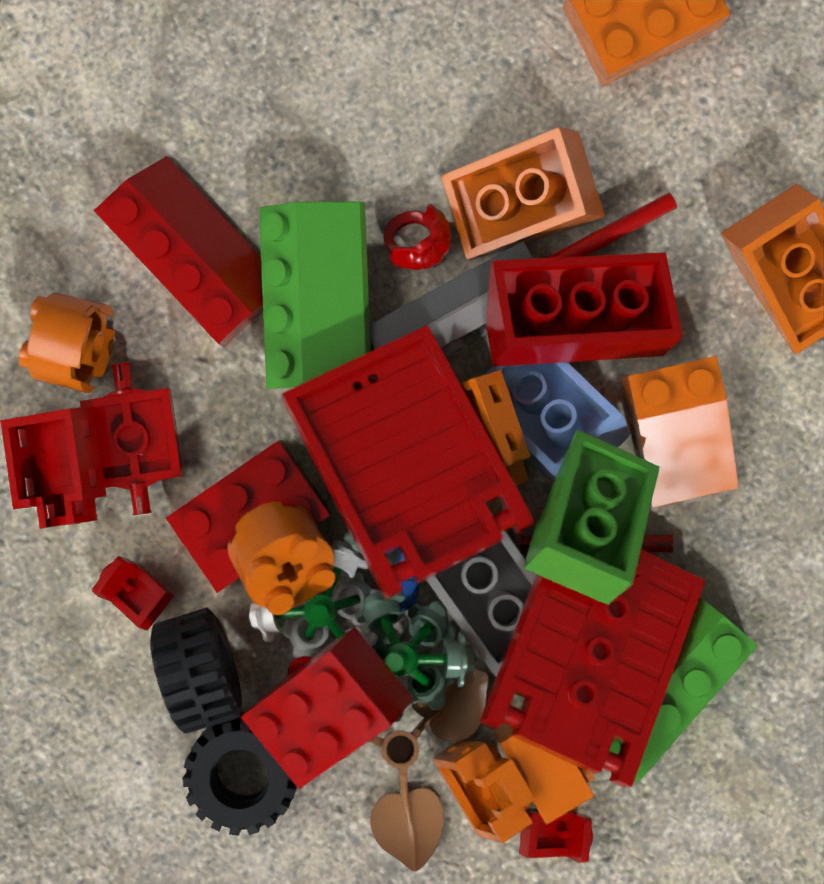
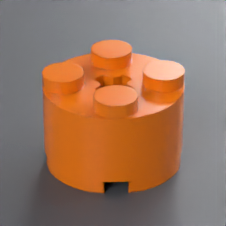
(68, 341)
(281, 556)

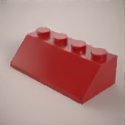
(188, 248)
(581, 309)

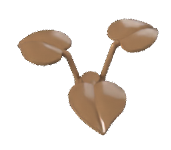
(413, 821)

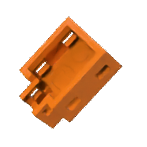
(497, 414)
(486, 789)

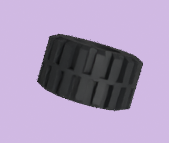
(195, 670)
(218, 802)

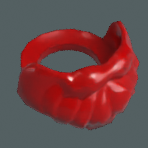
(429, 251)

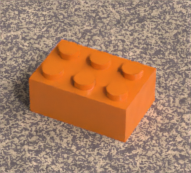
(634, 33)

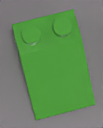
(594, 519)

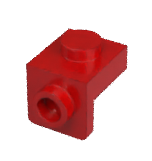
(133, 591)
(563, 837)

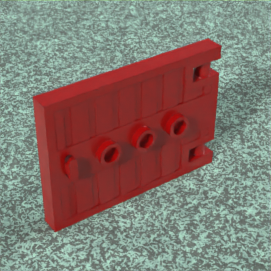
(406, 460)
(595, 667)

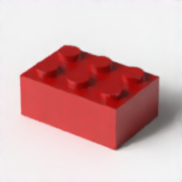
(211, 517)
(327, 708)

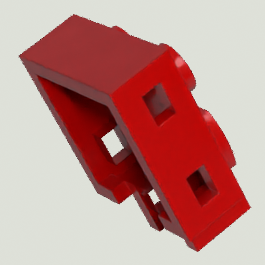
(59, 464)

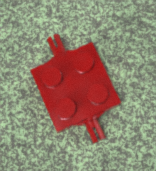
(136, 437)

